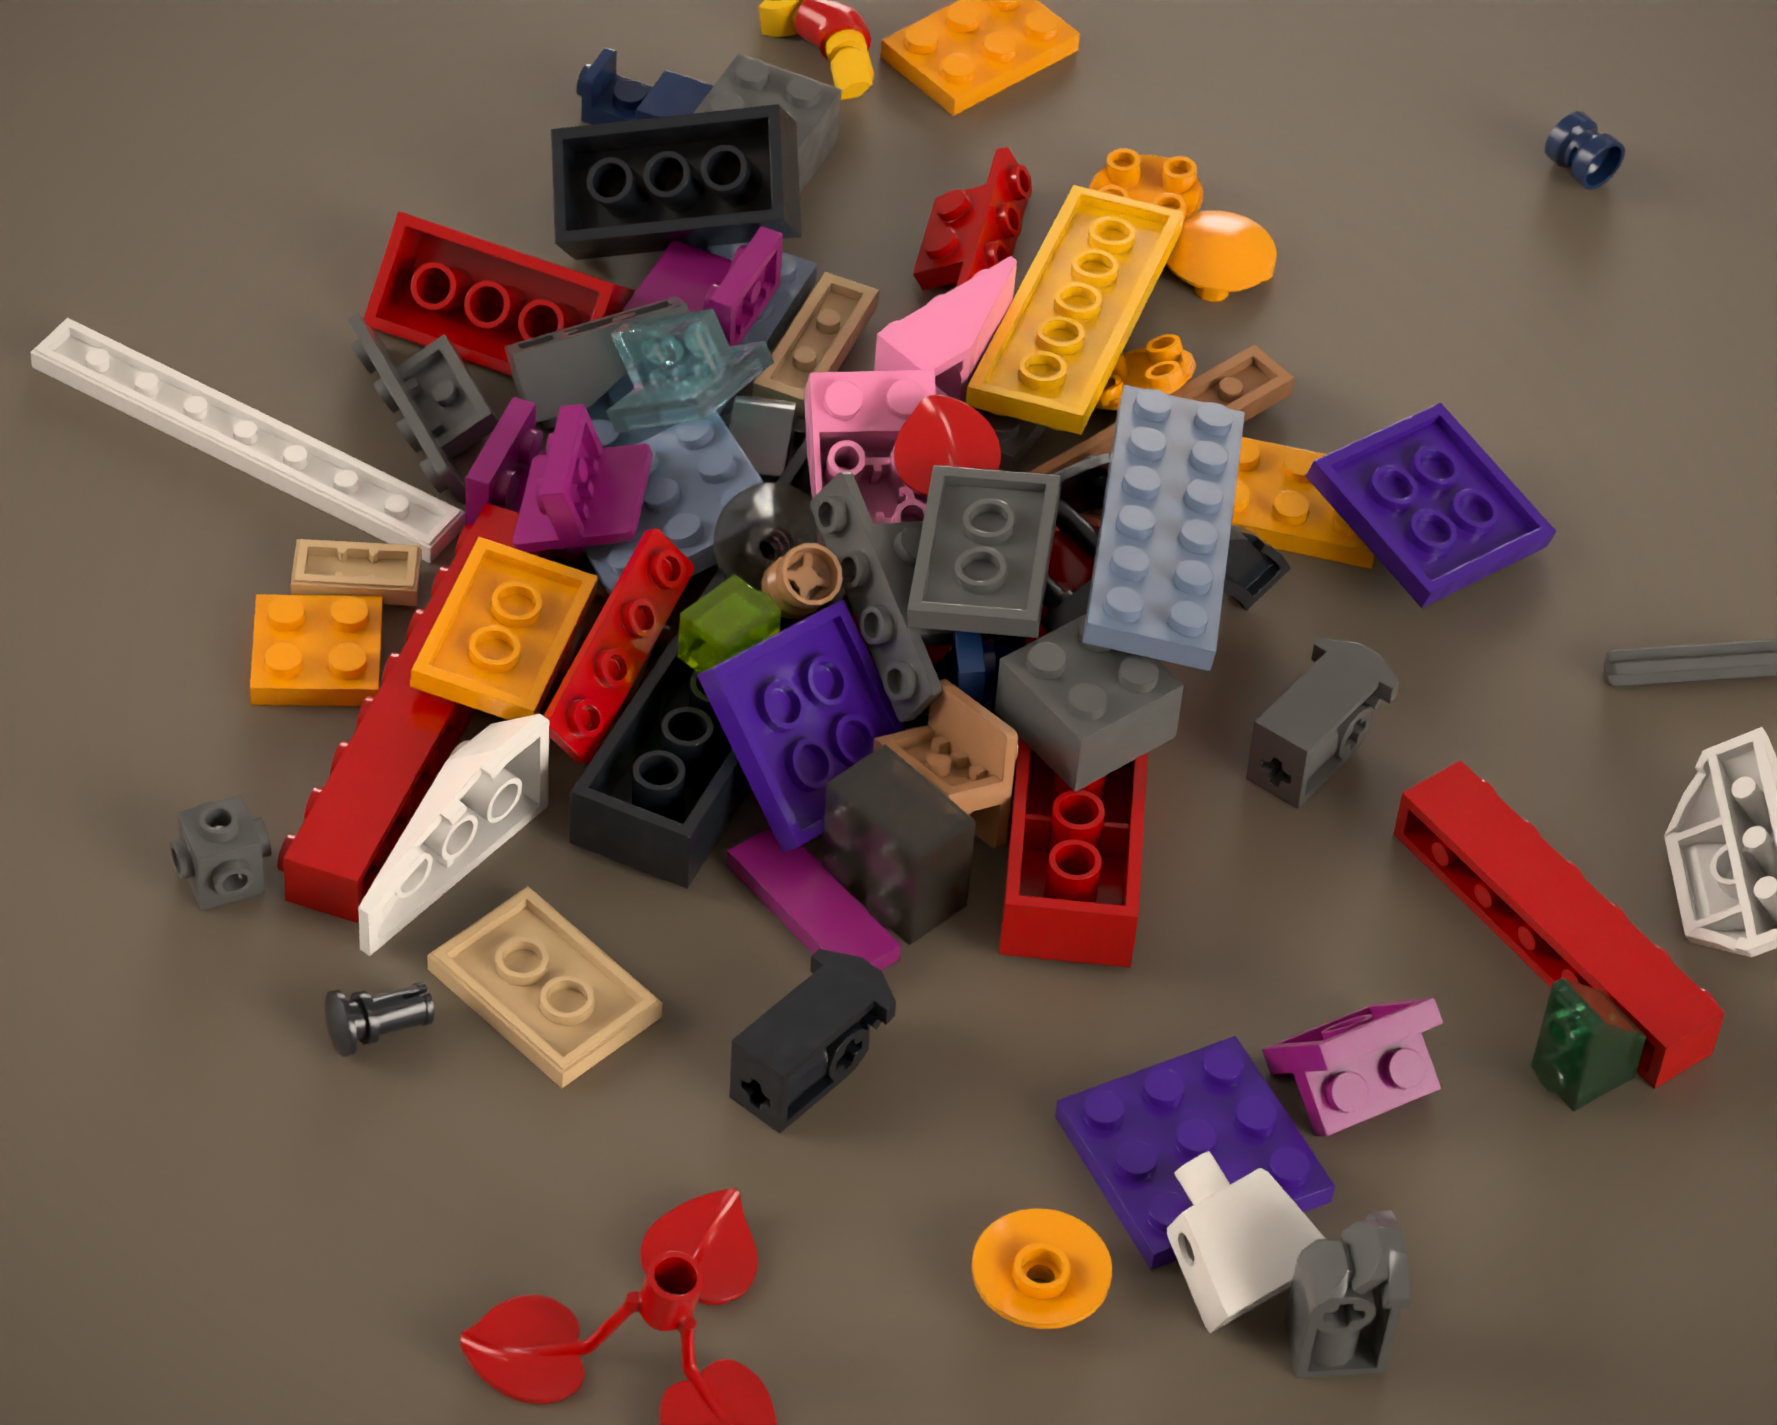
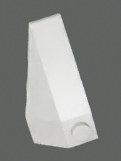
(471, 810)

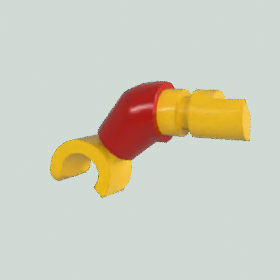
(832, 28)

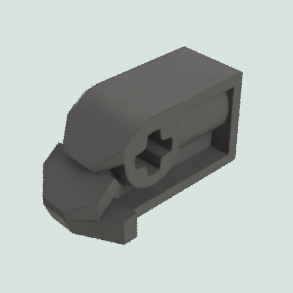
(766, 433)
(1319, 720)
(1348, 1300)

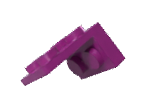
(704, 280)
(504, 466)

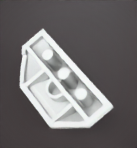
(1727, 847)

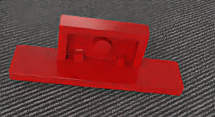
(974, 225)
(617, 646)

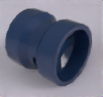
(1583, 149)

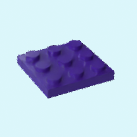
(1430, 504)
(800, 716)
(1165, 1115)

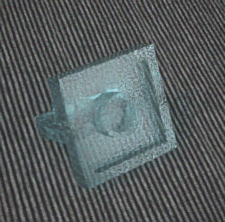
(681, 369)

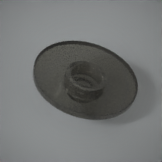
(758, 514)

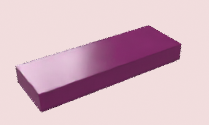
(810, 900)

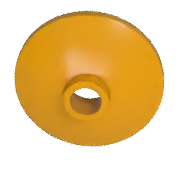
(1044, 1247)

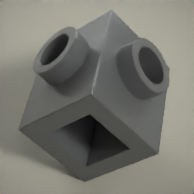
(221, 852)

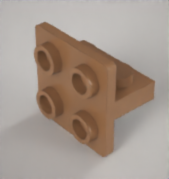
(966, 757)

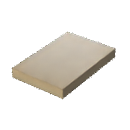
(544, 986)

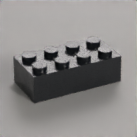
(675, 180)

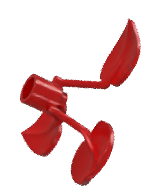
(957, 435)
(689, 1257)

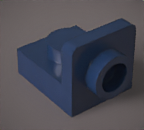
(606, 94)
(977, 666)

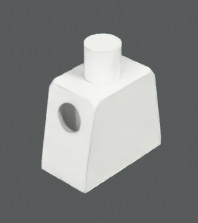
(1236, 1240)

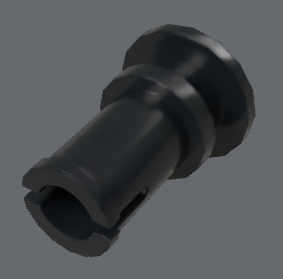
(369, 1016)

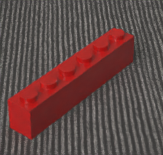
(1555, 915)

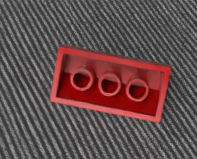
(478, 292)

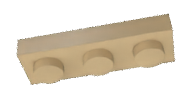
(817, 338)

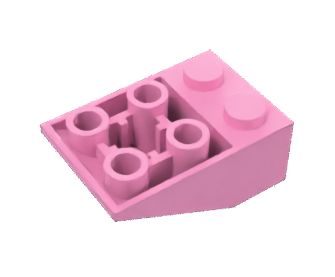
(950, 331)
(854, 429)

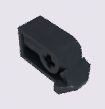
(809, 1038)

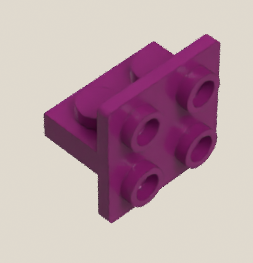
(581, 490)

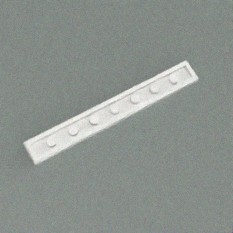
(248, 439)

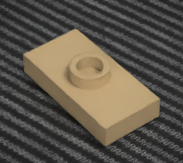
(357, 570)

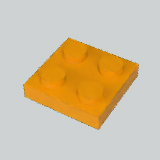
(316, 649)

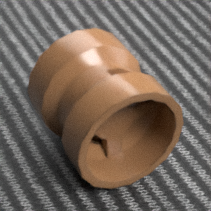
(813, 573)

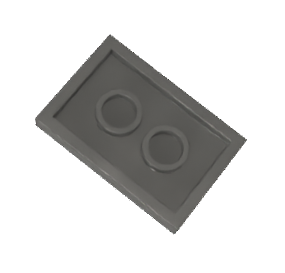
(984, 551)

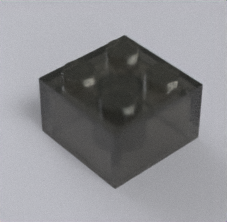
(897, 844)

